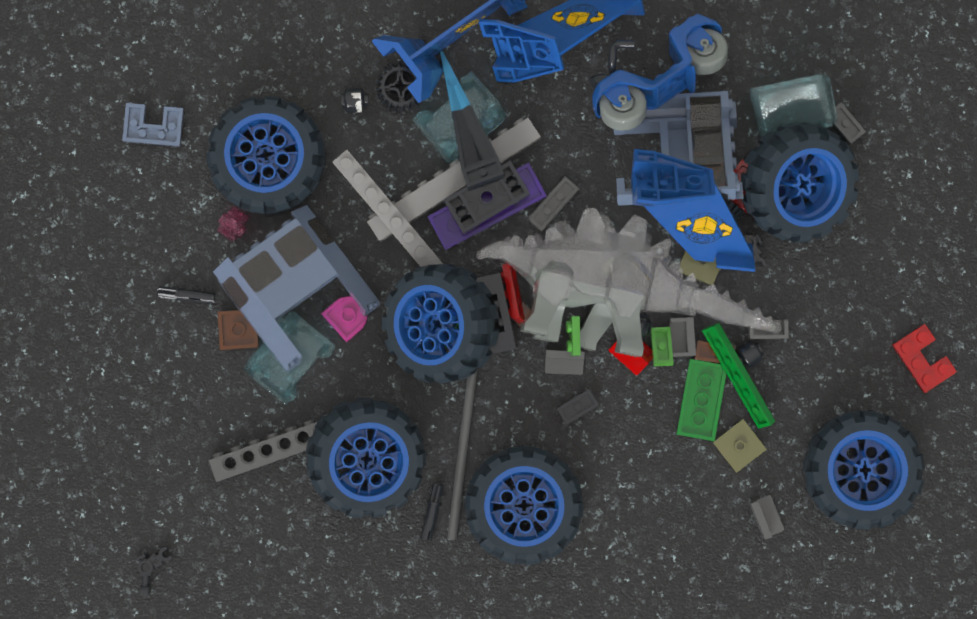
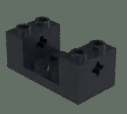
(470, 210)
(505, 339)

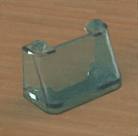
(794, 101)
(440, 127)
(270, 374)

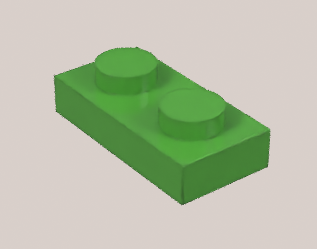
(573, 329)
(662, 346)

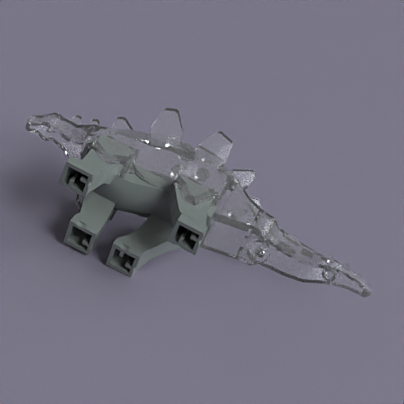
(616, 276)

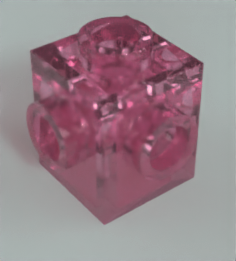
(233, 224)

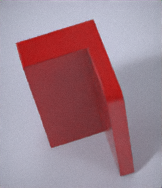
(634, 364)

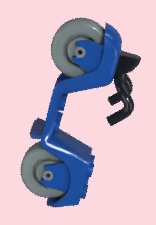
(625, 97)

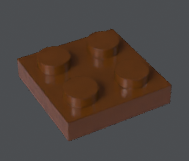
(235, 331)

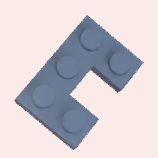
(166, 134)

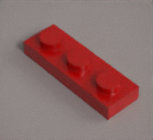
(512, 293)

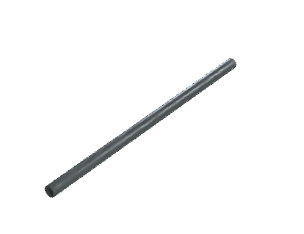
(461, 457)

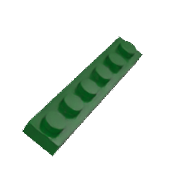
(738, 375)

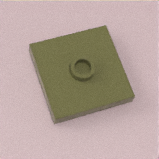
(703, 270)
(739, 445)

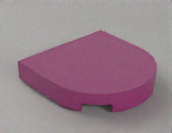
(345, 317)

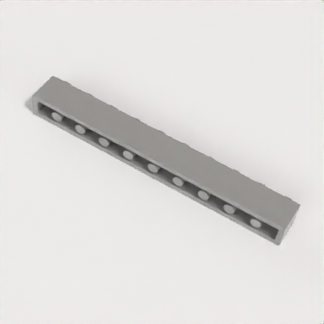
(452, 180)

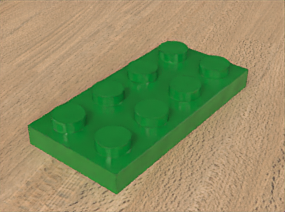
(701, 400)

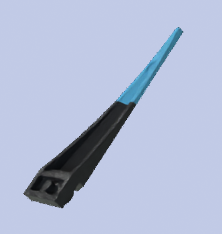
(476, 153)

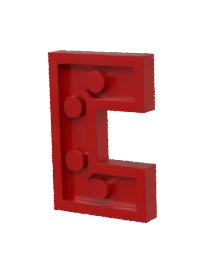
(909, 351)

